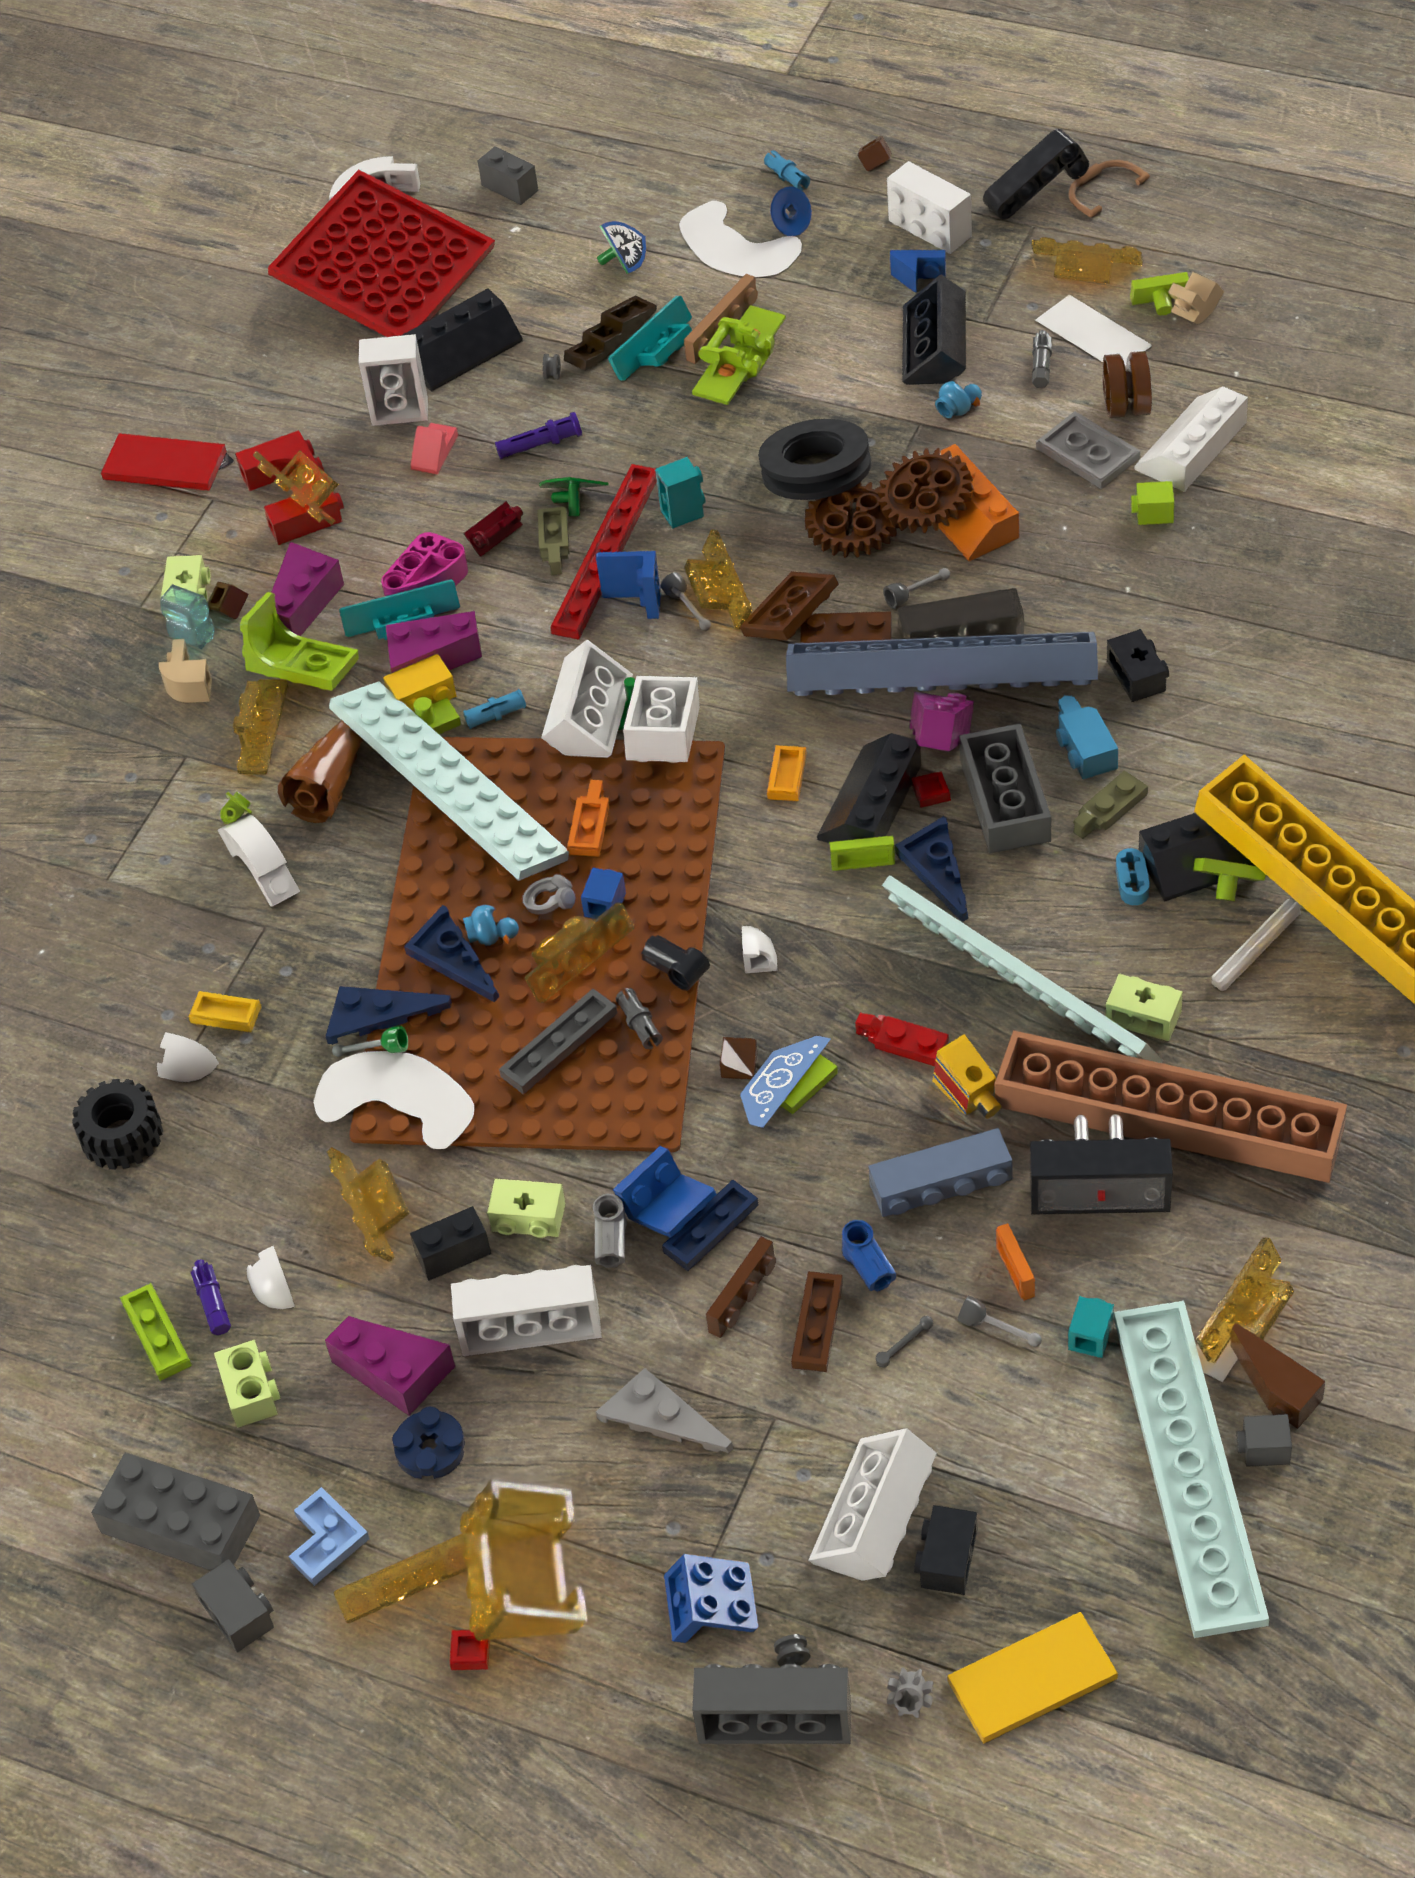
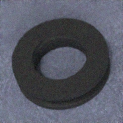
(819, 479)

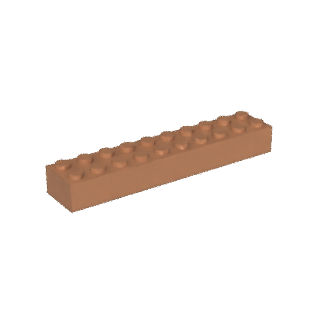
(1173, 1103)

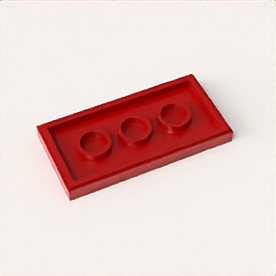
(163, 461)

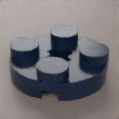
(426, 1425)

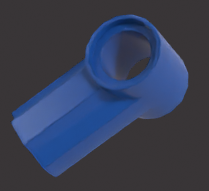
(867, 1256)

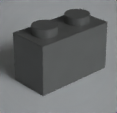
(508, 175)
(234, 1605)

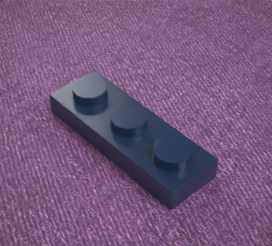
(710, 1225)

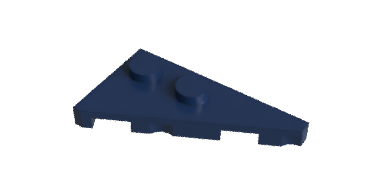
(932, 860)
(444, 949)
(373, 1009)

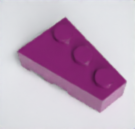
(305, 586)
(449, 636)
(940, 719)
(390, 1361)

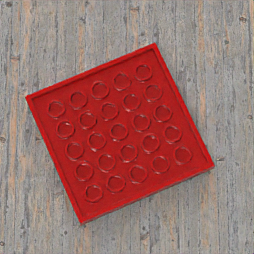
(381, 256)

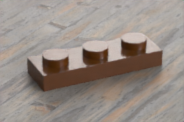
(741, 1287)
(817, 1321)

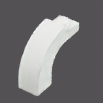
(400, 176)
(262, 856)

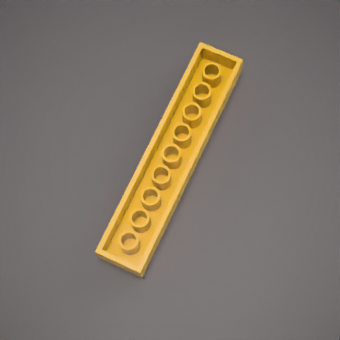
(1314, 868)

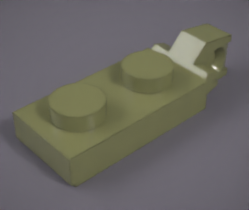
(553, 537)
(1109, 804)

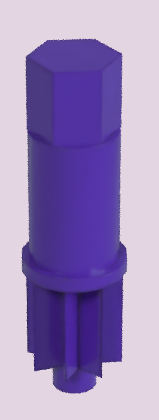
(208, 1291)

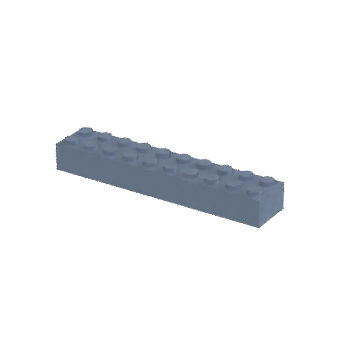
(942, 662)

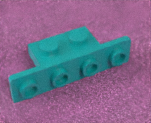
(654, 340)
(399, 608)

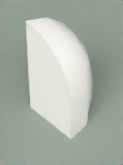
(758, 951)
(185, 1059)
(269, 1281)

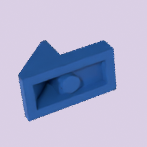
(917, 264)

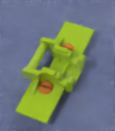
(732, 366)

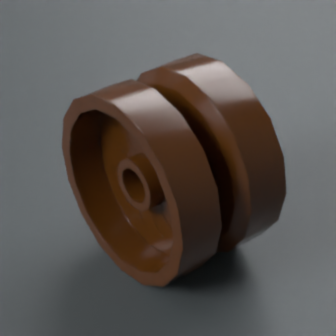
(1125, 384)

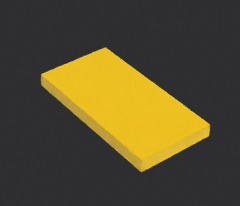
(1032, 1677)

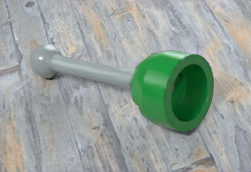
(393, 1040)

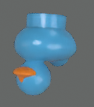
(955, 400)
(482, 927)

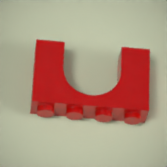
(286, 517)

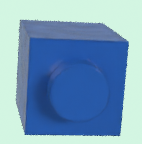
(602, 892)

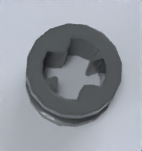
(551, 366)
(792, 1650)

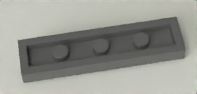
(558, 1041)

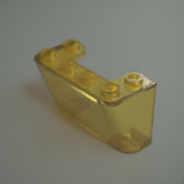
(518, 1563)

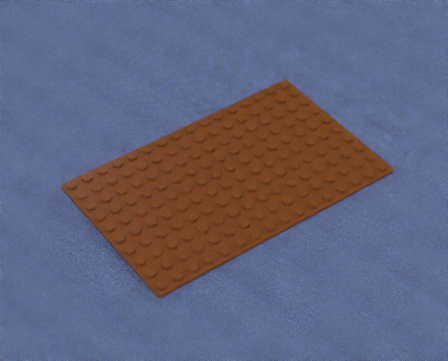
(611, 1086)

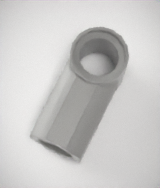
(609, 1231)

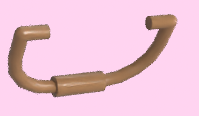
(1093, 171)

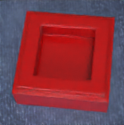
(931, 789)
(468, 1652)

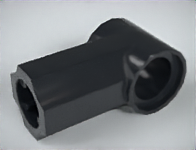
(680, 965)

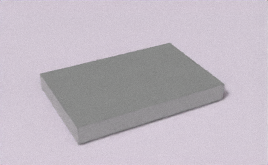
(1088, 449)

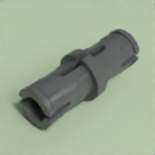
(639, 1018)

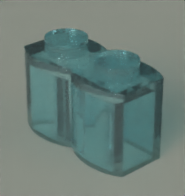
(187, 616)

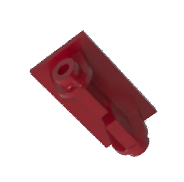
(494, 528)

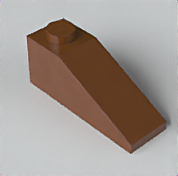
(1278, 1379)

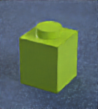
(1153, 503)

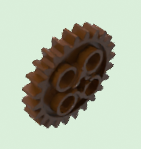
(925, 490)
(830, 519)

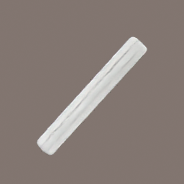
(1256, 944)

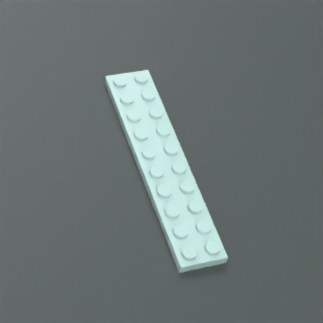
(449, 780)
(1017, 972)
(1190, 1471)

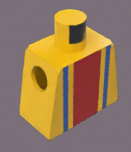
(966, 1078)

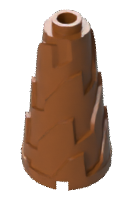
(320, 776)

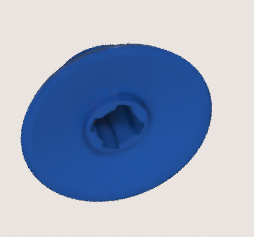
(799, 211)

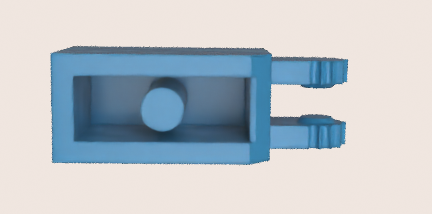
(1085, 738)

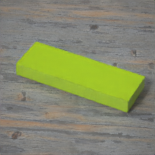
(155, 1331)

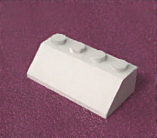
(1195, 438)
(586, 703)
(874, 1505)

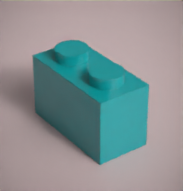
(680, 492)

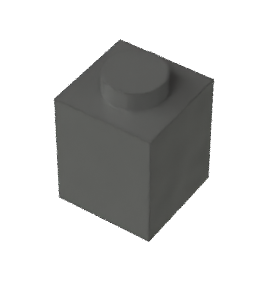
(1265, 1440)

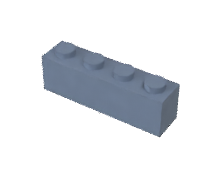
(940, 1172)

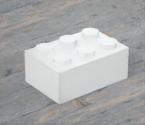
(929, 207)
(393, 380)
(661, 719)

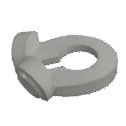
(563, 898)

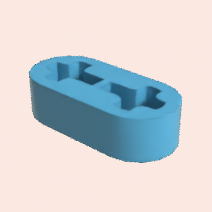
(1138, 876)

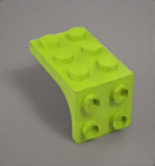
(282, 654)

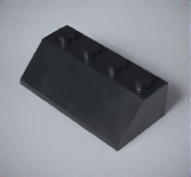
(934, 334)
(464, 338)
(873, 790)
(1172, 852)

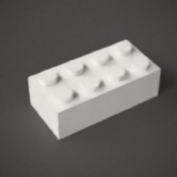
(526, 1310)

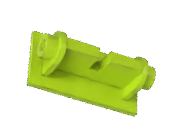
(234, 808)

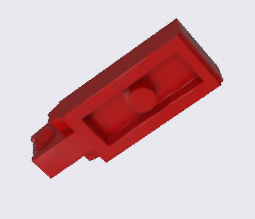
(901, 1037)

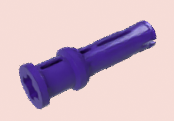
(551, 432)

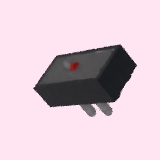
(1100, 1174)

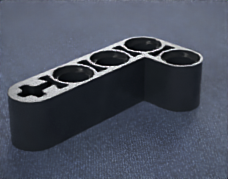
(1034, 171)

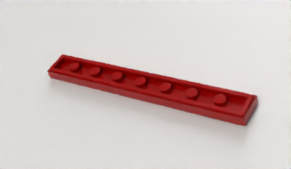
(611, 537)

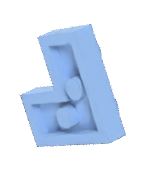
(333, 1540)

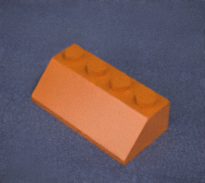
(988, 519)

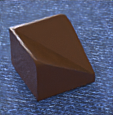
(874, 153)
(227, 600)
(738, 1058)

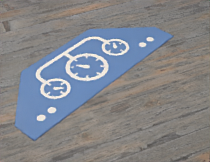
(778, 1078)

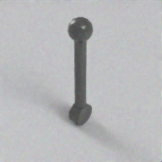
(883, 1358)

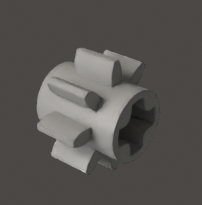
(910, 1692)

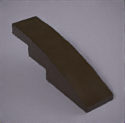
(613, 330)

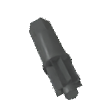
(1041, 359)

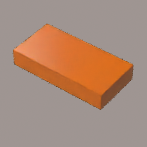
(1015, 1262)

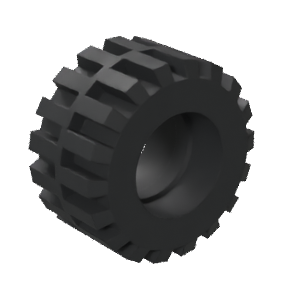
(121, 1144)

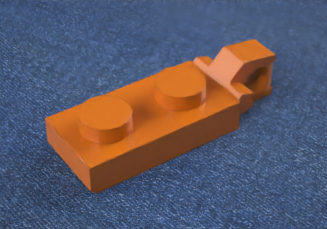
(589, 822)

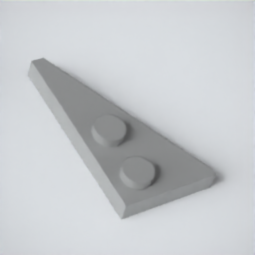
(654, 1408)

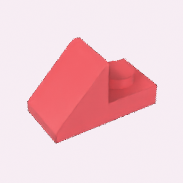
(432, 447)

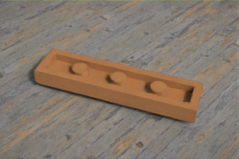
(730, 306)

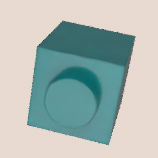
(1091, 1326)

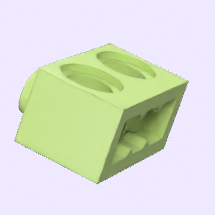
(245, 1383)

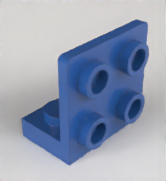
(631, 576)
(662, 1196)
(709, 1594)

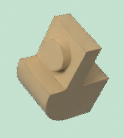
(1196, 299)
(185, 678)

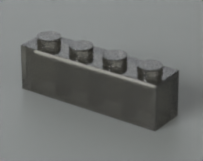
(964, 616)

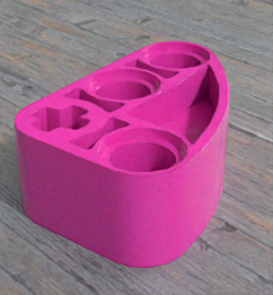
(424, 563)

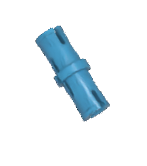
(787, 170)
(494, 709)

